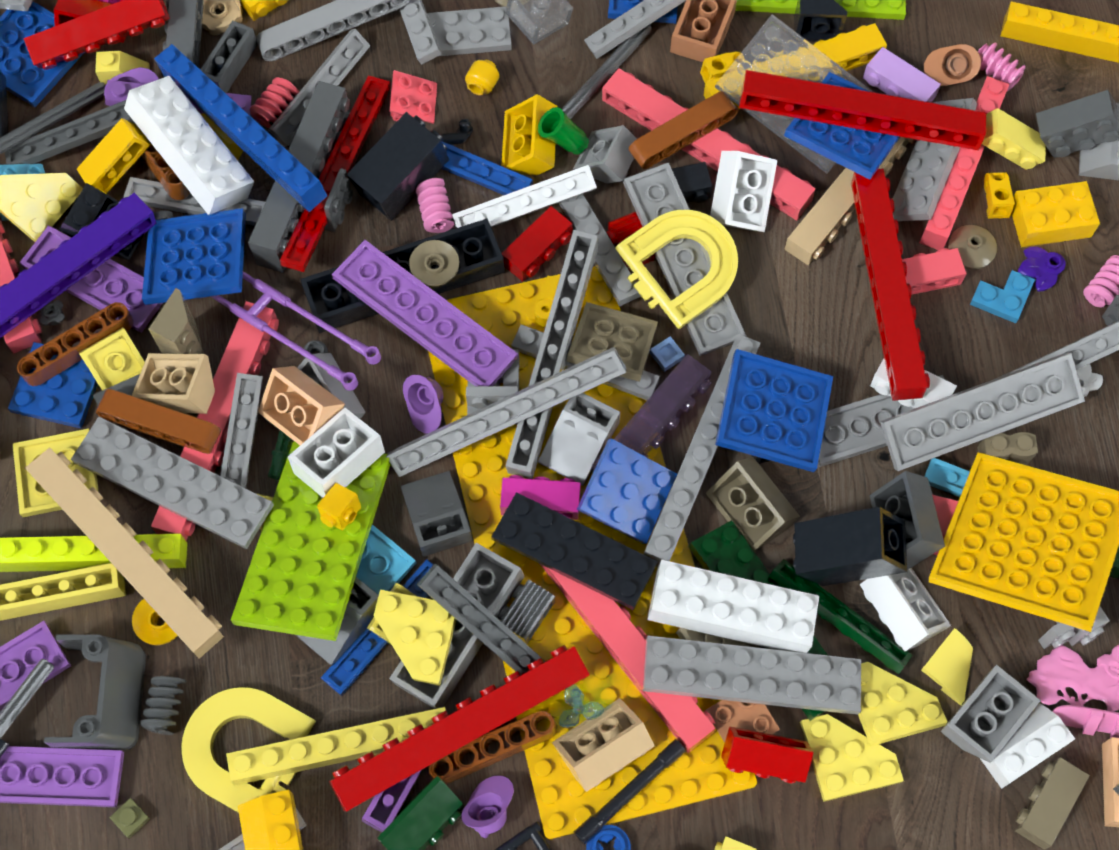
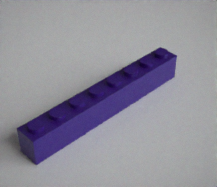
(73, 261)

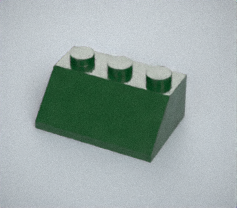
(423, 819)

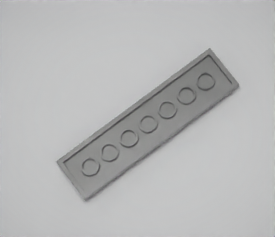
(682, 260)
(982, 411)
(173, 482)
(752, 675)

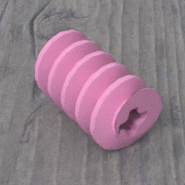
(1000, 66)
(434, 205)
(1105, 284)

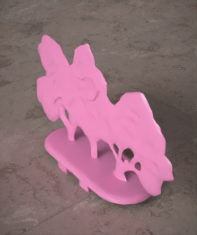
(1066, 669)

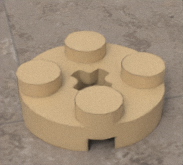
(220, 22)

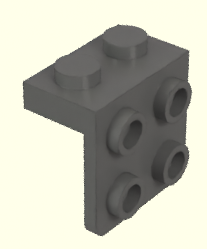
(337, 200)

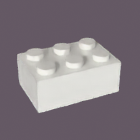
(336, 453)

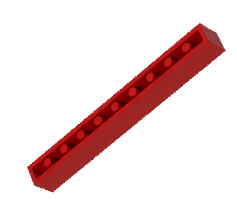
(863, 110)
(889, 287)
(458, 728)

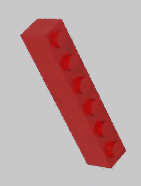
(94, 30)

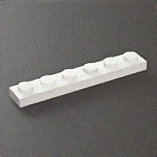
(529, 198)

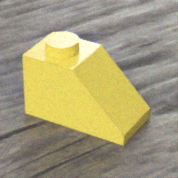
(114, 63)

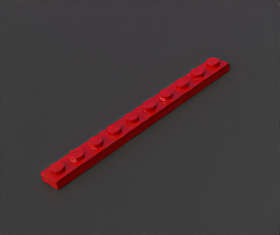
(344, 155)

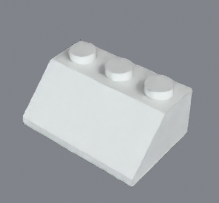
(743, 190)
(905, 608)
(1031, 744)

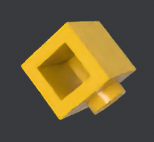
(339, 507)

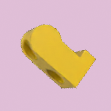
(717, 65)
(998, 195)
(545, 300)

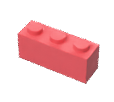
(934, 270)

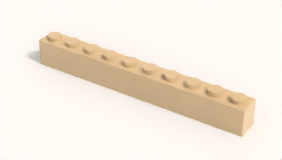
(125, 553)

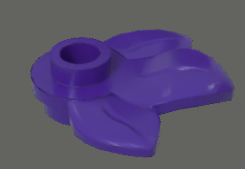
(1039, 267)

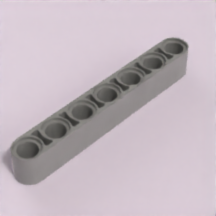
(321, 25)

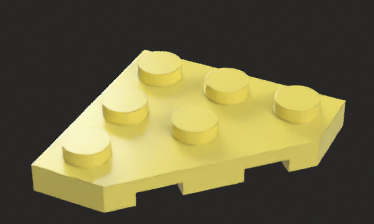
(36, 200)
(418, 632)
(895, 707)
(845, 759)

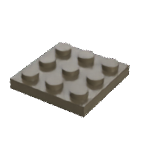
(609, 328)

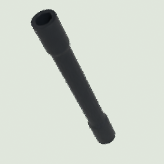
(597, 821)

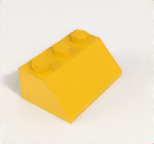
(523, 147)
(270, 822)

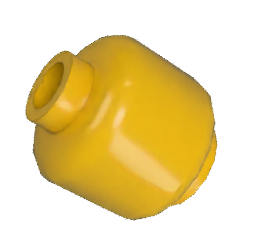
(482, 77)

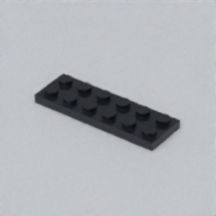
(574, 550)

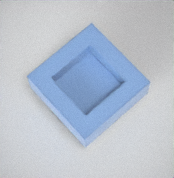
(667, 354)

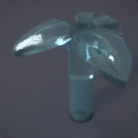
(574, 698)

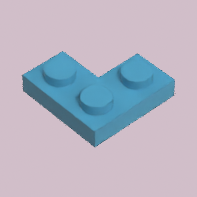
(1004, 302)

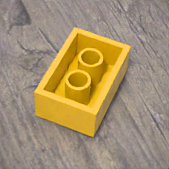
(1054, 214)

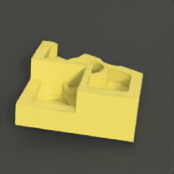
(951, 666)

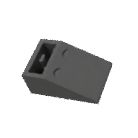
(436, 513)
(355, 621)

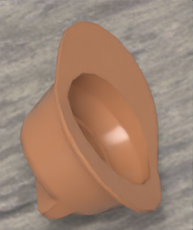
(952, 64)

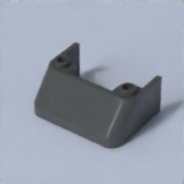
(118, 699)

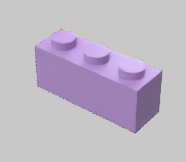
(899, 78)

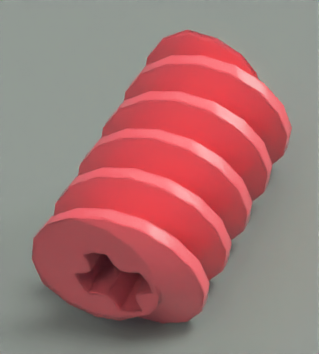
(272, 100)

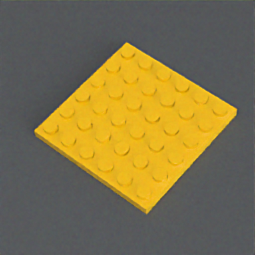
(1031, 541)

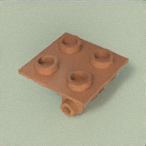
(742, 715)

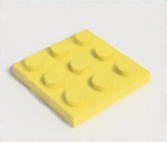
(31, 496)

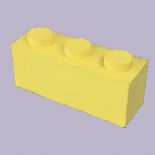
(1013, 140)

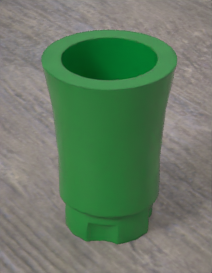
(561, 130)

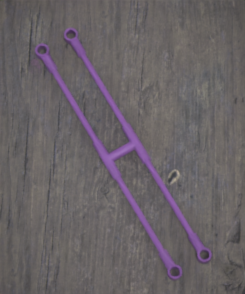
(271, 293)

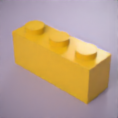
(113, 155)

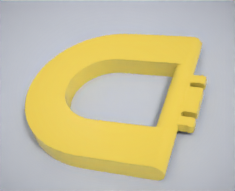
(674, 226)
(212, 716)

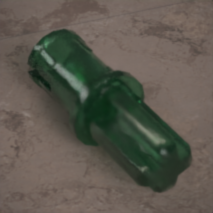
(279, 455)

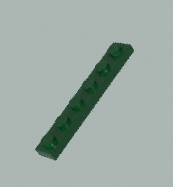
(844, 618)

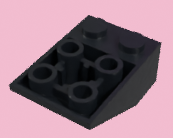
(87, 209)

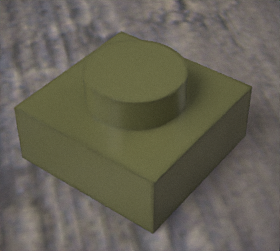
(129, 818)

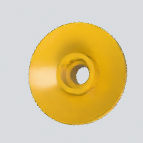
(146, 628)

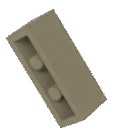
(1051, 802)

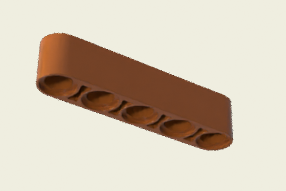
(683, 130)
(164, 174)
(63, 344)
(158, 421)
(507, 746)

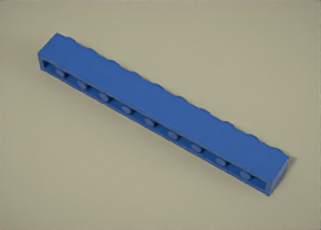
(242, 128)

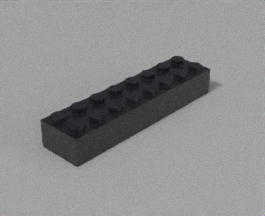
(477, 256)

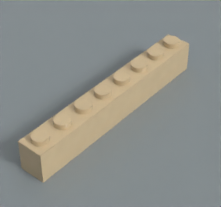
(832, 211)

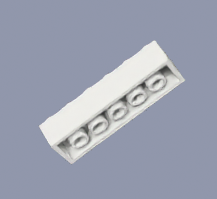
(188, 145)
(733, 607)

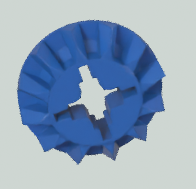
(606, 835)

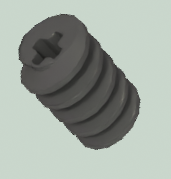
(162, 704)

